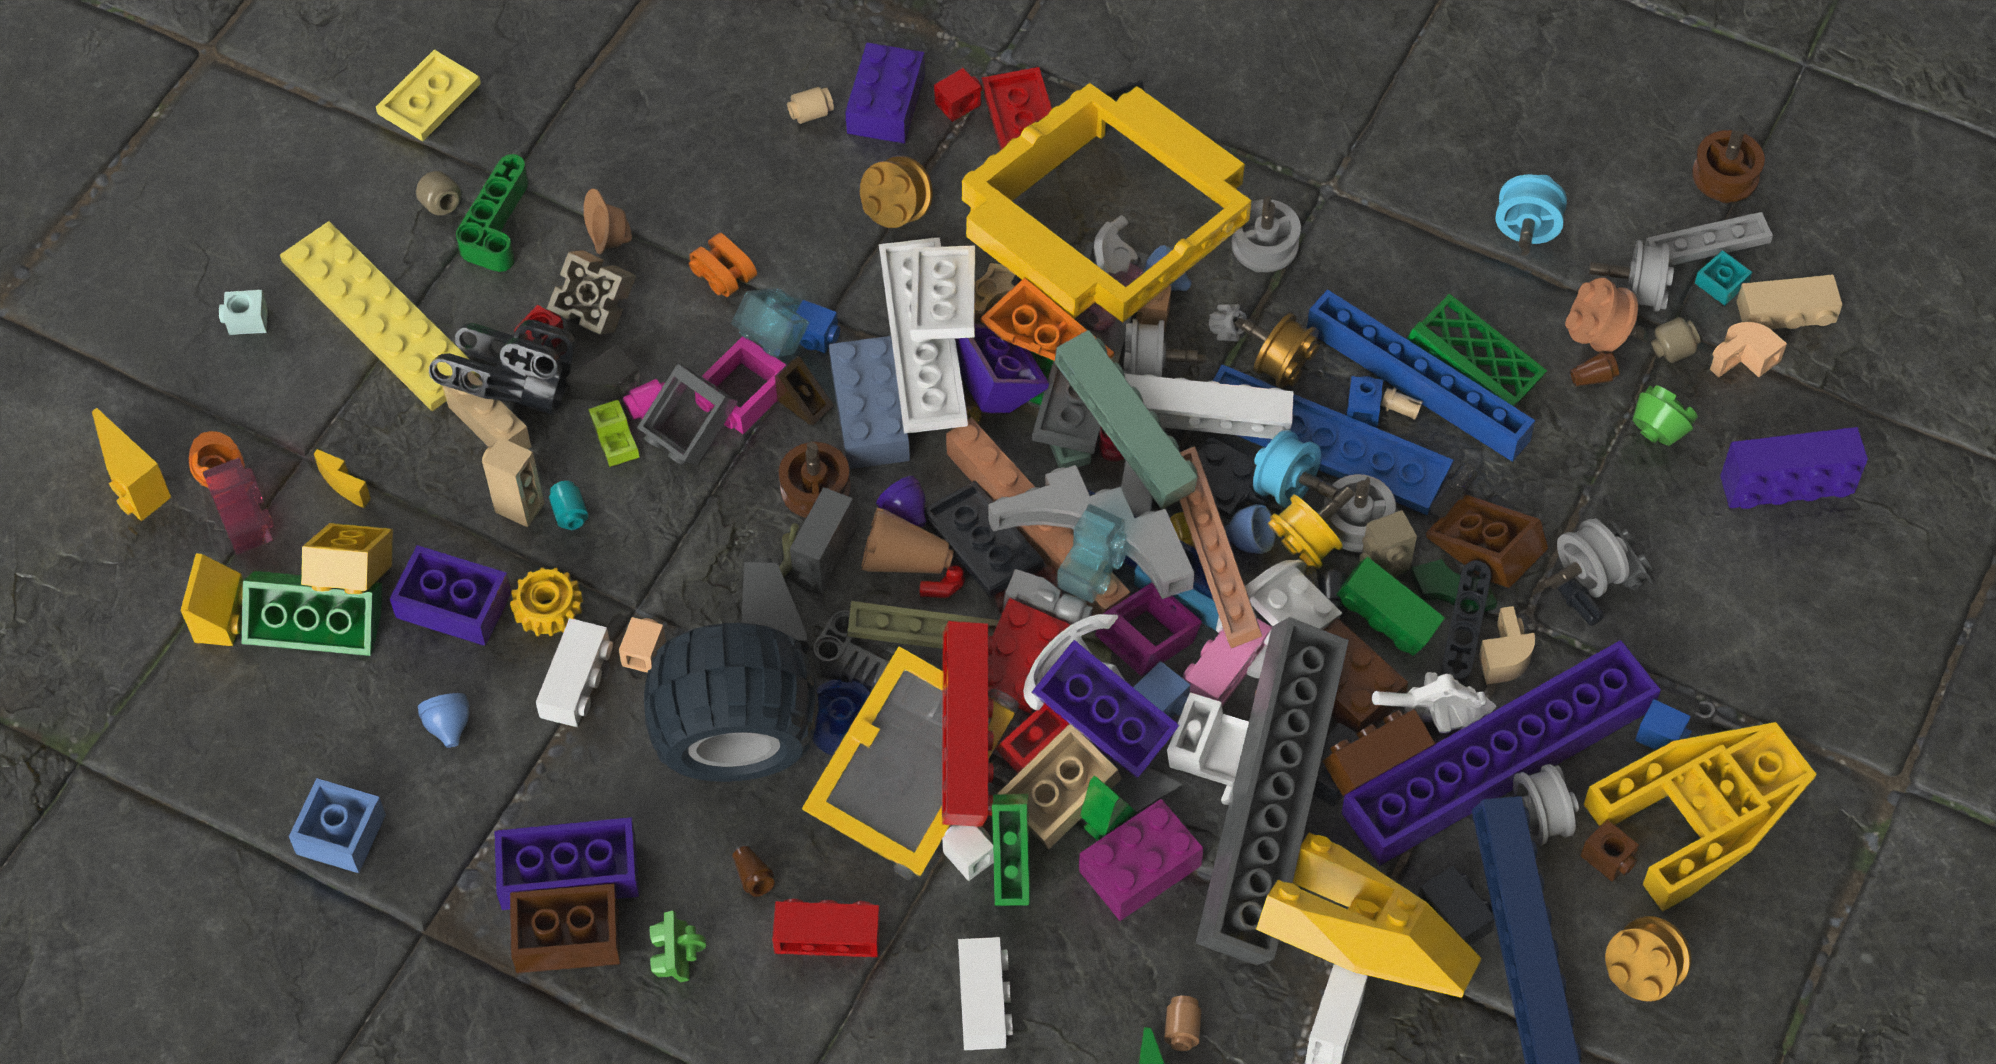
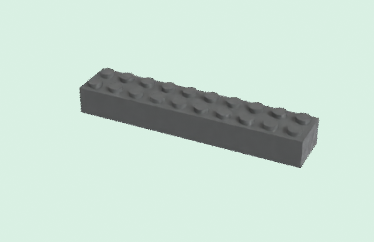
(1272, 787)

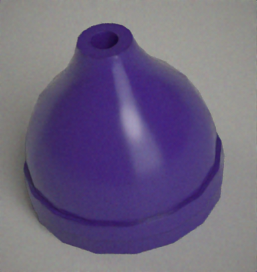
(905, 500)

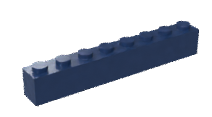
(1525, 932)

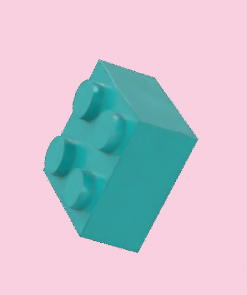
(1723, 277)

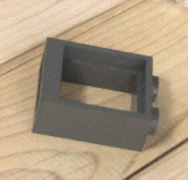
(666, 401)

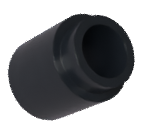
(1329, 584)

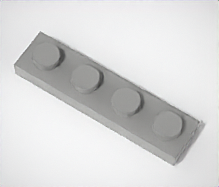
(1714, 237)

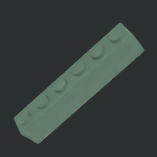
(1126, 419)

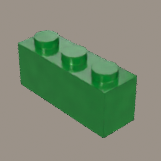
(1389, 606)
(1011, 849)

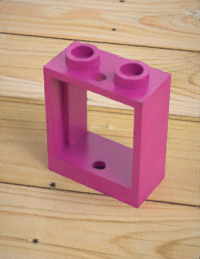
(761, 363)

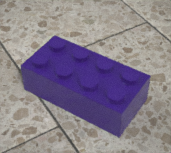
(1793, 468)
(567, 858)

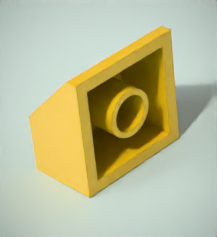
(213, 602)

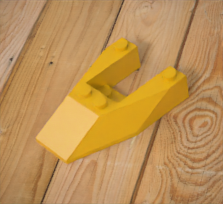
(1724, 785)
(1379, 935)

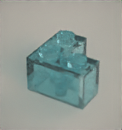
(771, 321)
(1094, 554)

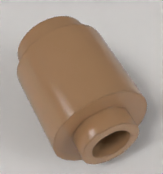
(1183, 1023)

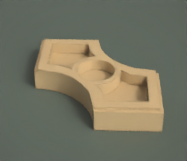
(992, 288)

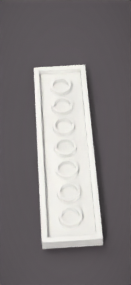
(925, 369)

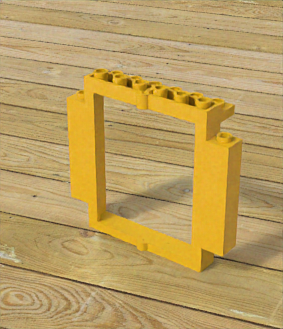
(1049, 261)

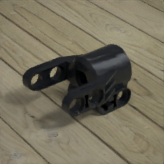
(524, 370)

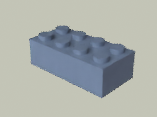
(868, 402)

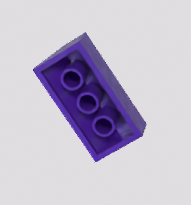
(1105, 709)

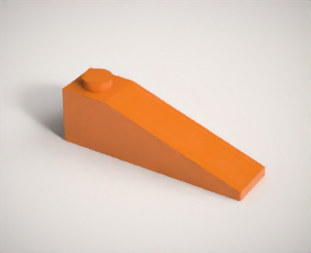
(1032, 321)

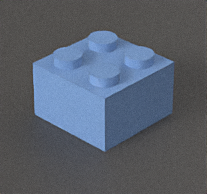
(337, 825)

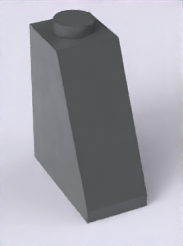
(769, 601)

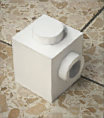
(968, 849)

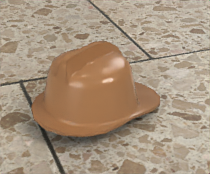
(605, 222)

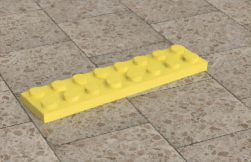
(373, 309)

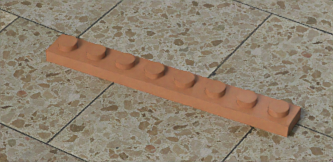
(1218, 559)

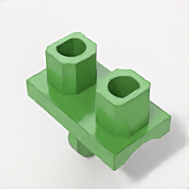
(680, 947)

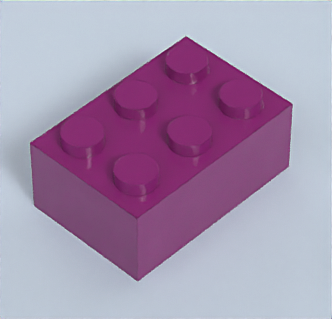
(1140, 859)

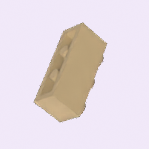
(1790, 302)
(487, 417)
(513, 481)

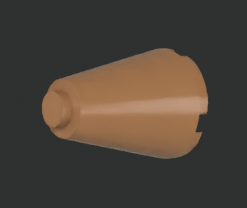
(903, 547)

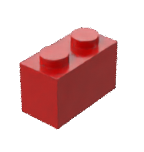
(1031, 737)

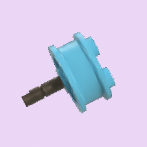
(1531, 210)
(1289, 469)

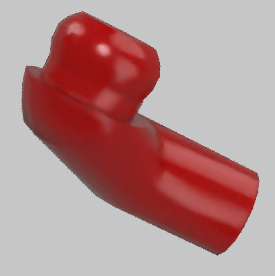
(946, 587)

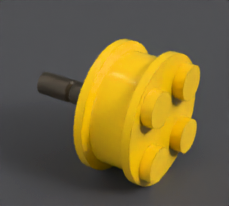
(1307, 530)

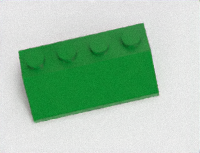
(294, 616)

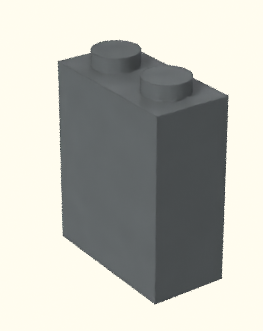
(822, 540)

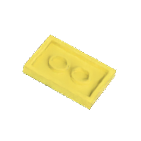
(428, 95)

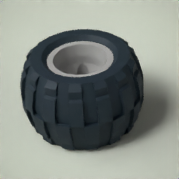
(730, 702)

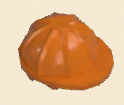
(210, 451)

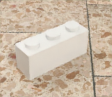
(574, 673)
(984, 993)

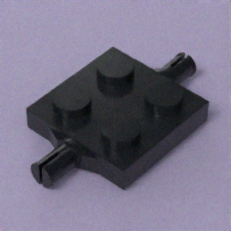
(1229, 476)

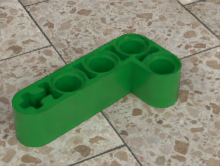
(480, 230)

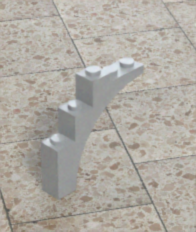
(1064, 499)

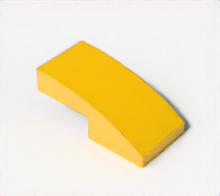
(337, 476)

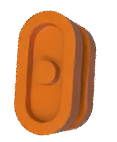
(716, 272)

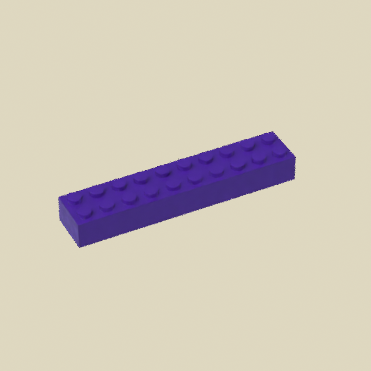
(1484, 757)

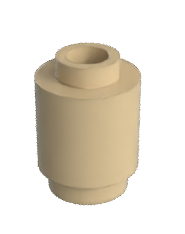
(810, 104)

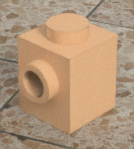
(641, 643)

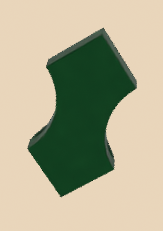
(1441, 583)

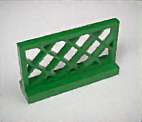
(1467, 365)

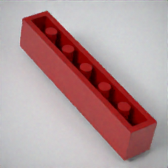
(966, 724)

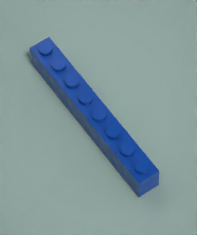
(1421, 375)

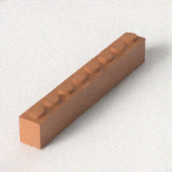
(999, 477)

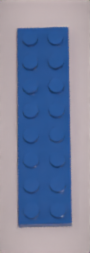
(1357, 448)

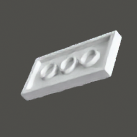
(943, 292)

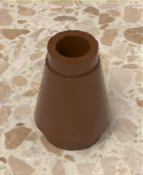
(1595, 370)
(753, 872)

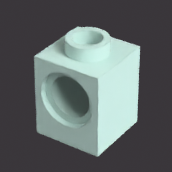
(244, 312)

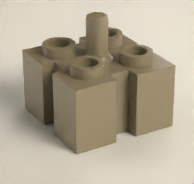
(591, 292)

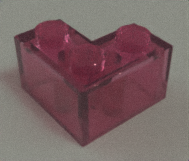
(237, 503)

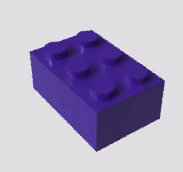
(885, 93)
(450, 595)

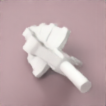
(1441, 702)

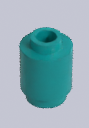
(568, 505)

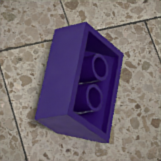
(998, 372)

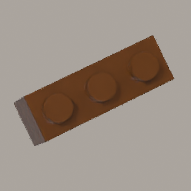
(1377, 750)

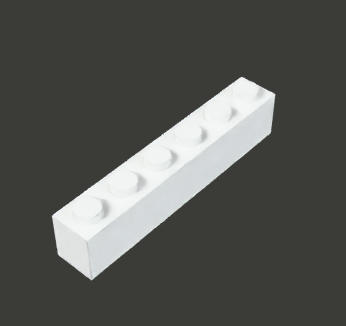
(1215, 406)

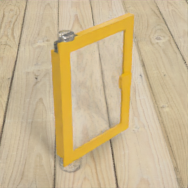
(888, 767)

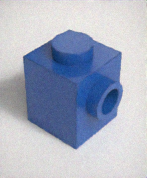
(822, 327)
(1365, 399)
(1662, 725)

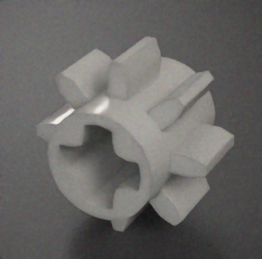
(1222, 322)

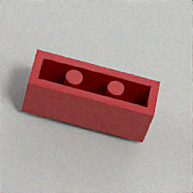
(826, 928)

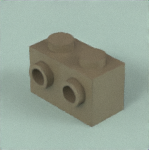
(1390, 543)

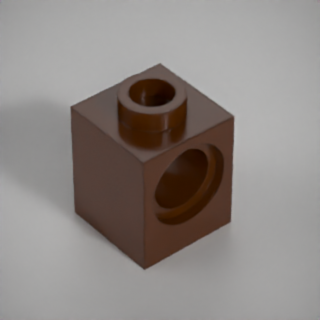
(1612, 838)

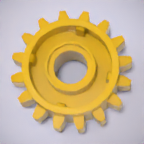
(543, 586)

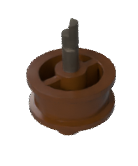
(1728, 166)
(807, 471)

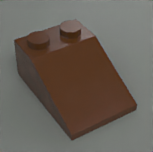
(1490, 534)

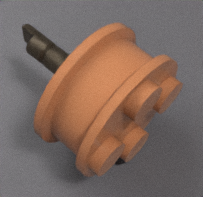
(1604, 316)

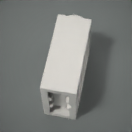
(1336, 1017)

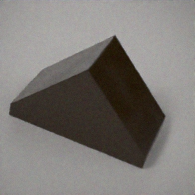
(801, 392)

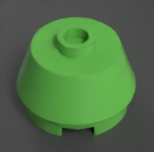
(1662, 416)

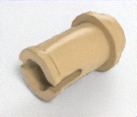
(1401, 403)

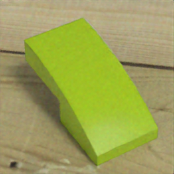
(613, 433)

